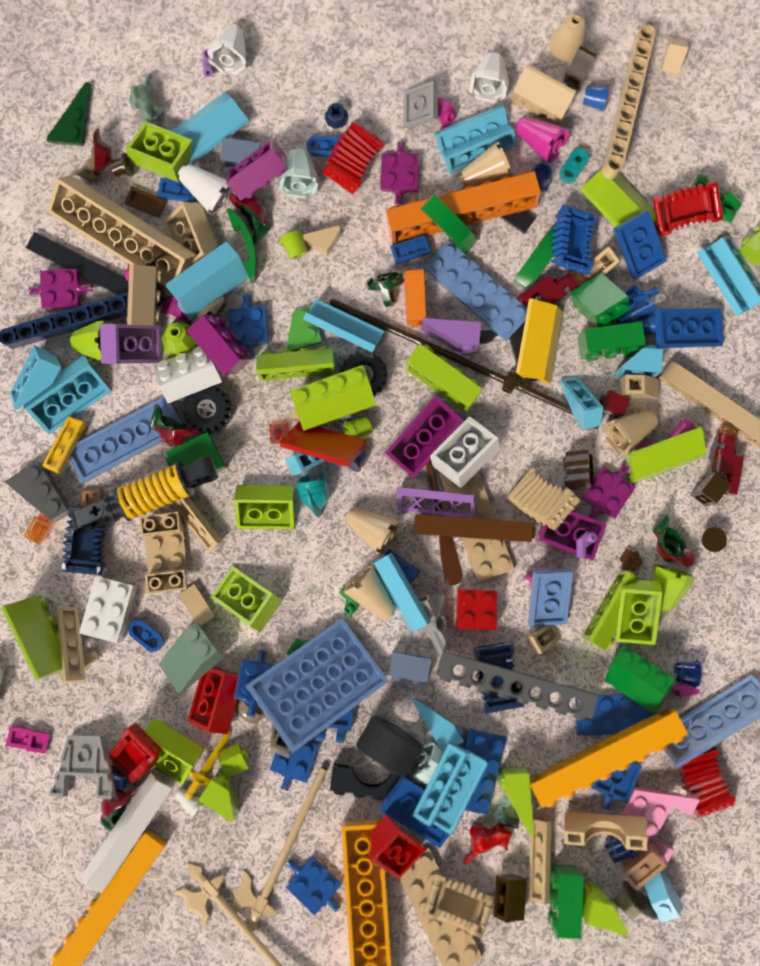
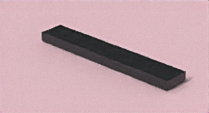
(71, 260)

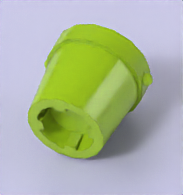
(294, 244)
(358, 428)

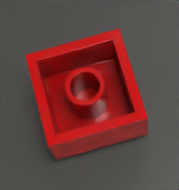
(476, 609)

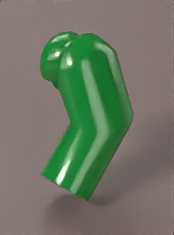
(350, 605)

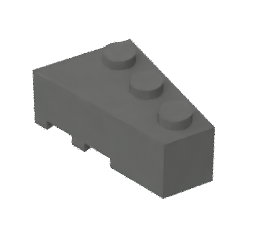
(41, 491)

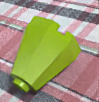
(177, 339)
(88, 340)
(674, 585)

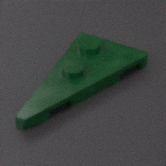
(72, 124)

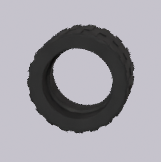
(389, 746)

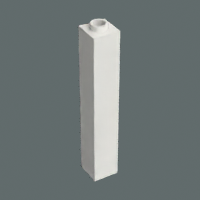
(126, 833)

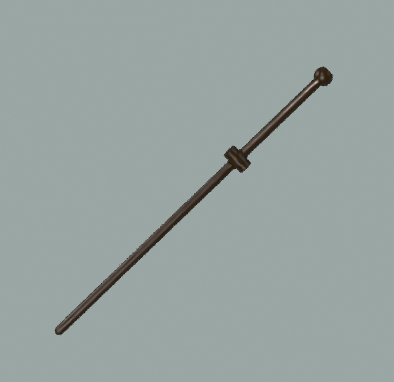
(509, 382)

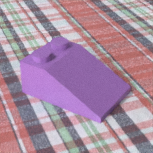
(457, 335)
(130, 343)

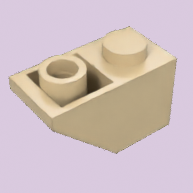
(639, 386)

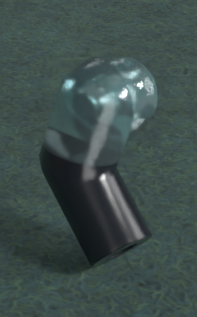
(503, 817)

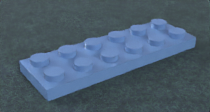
(476, 290)
(119, 442)
(717, 720)

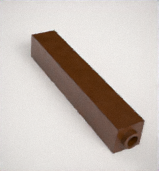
(474, 528)

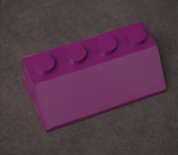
(422, 436)

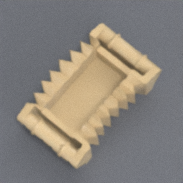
(542, 500)
(459, 905)

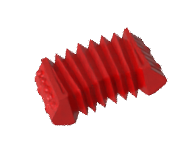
(351, 156)
(688, 206)
(134, 753)
(704, 780)

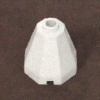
(228, 50)
(490, 79)

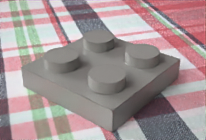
(421, 105)

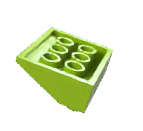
(36, 635)

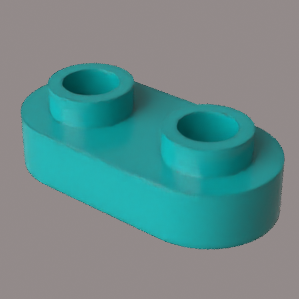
(572, 166)

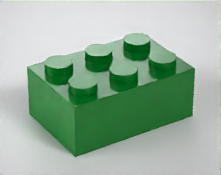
(611, 341)
(566, 901)

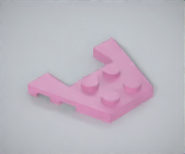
(655, 807)

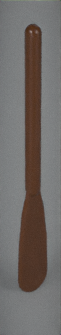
(448, 553)

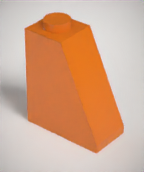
(414, 297)

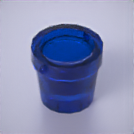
(543, 175)
(688, 672)
(618, 851)

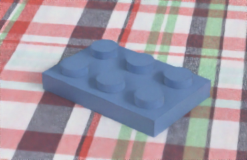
(550, 597)

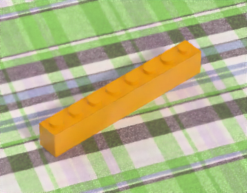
(110, 901)

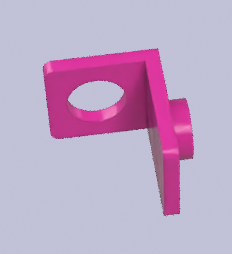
(173, 309)

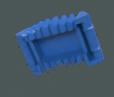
(573, 239)

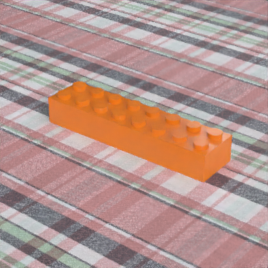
(469, 205)

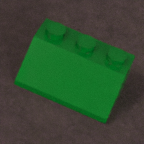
(640, 679)

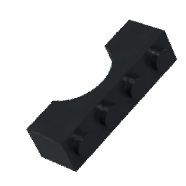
(346, 781)

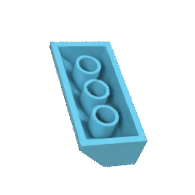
(68, 395)

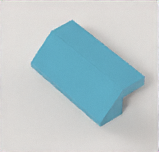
(211, 125)
(473, 136)
(731, 274)
(208, 280)
(344, 325)
(401, 592)
(450, 788)

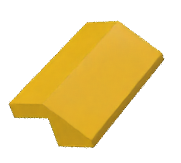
(539, 341)

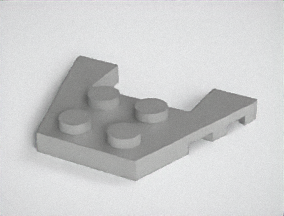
(85, 758)

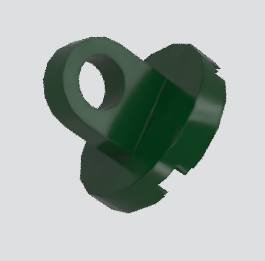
(385, 283)

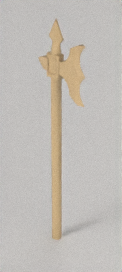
(210, 888)
(244, 895)

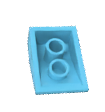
(35, 376)

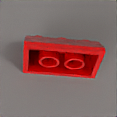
(214, 701)
(394, 847)

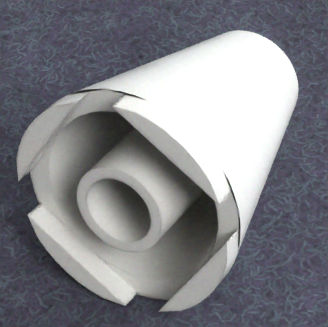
(204, 186)

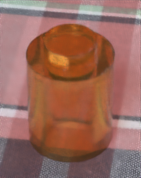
(37, 529)

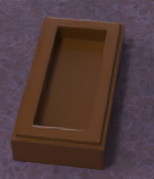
(145, 202)

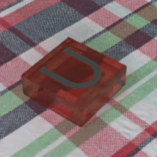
(277, 432)

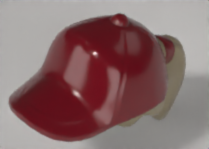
(100, 159)

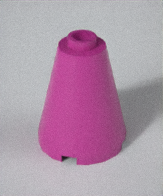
(542, 137)

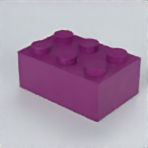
(257, 170)
(220, 344)
(568, 532)

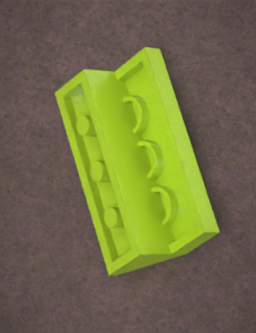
(615, 198)
(666, 455)

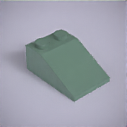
(191, 657)

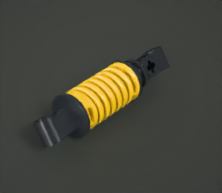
(146, 494)

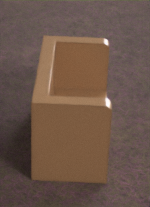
(644, 866)

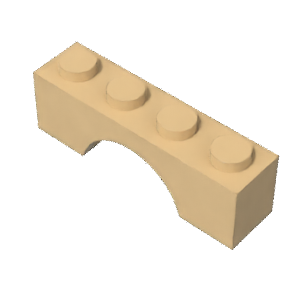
(583, 826)

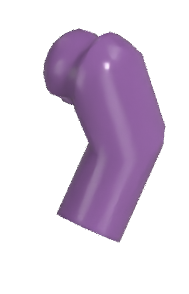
(207, 67)
(583, 542)

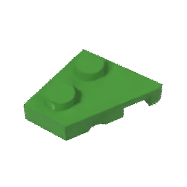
(302, 333)

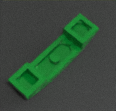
(449, 223)
(238, 225)
(537, 261)

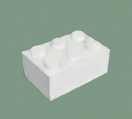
(186, 374)
(465, 452)
(108, 609)

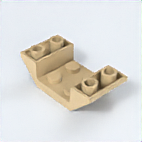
(165, 552)

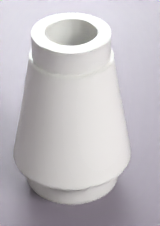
(191, 806)

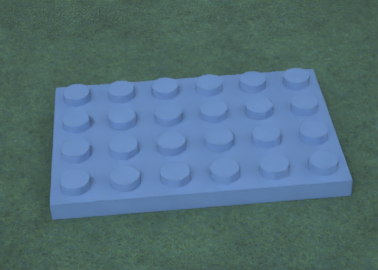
(317, 684)

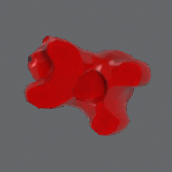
(485, 839)

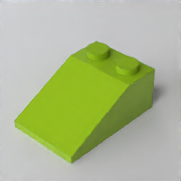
(246, 599)
(516, 785)

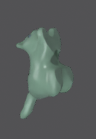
(142, 98)

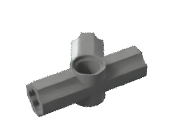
(435, 609)

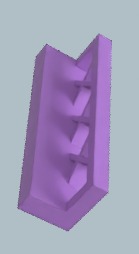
(435, 495)

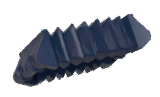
(83, 550)
(499, 655)

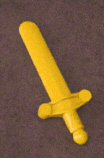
(200, 777)

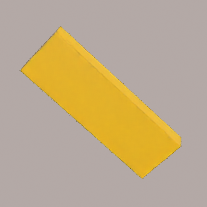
(64, 445)

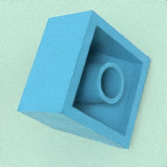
(645, 362)

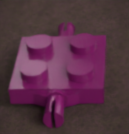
(399, 172)
(60, 289)
(609, 493)

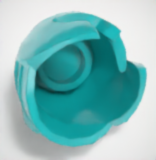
(313, 493)

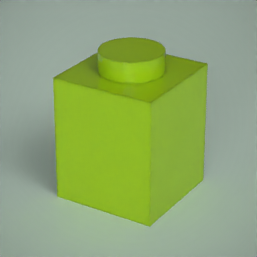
(233, 760)

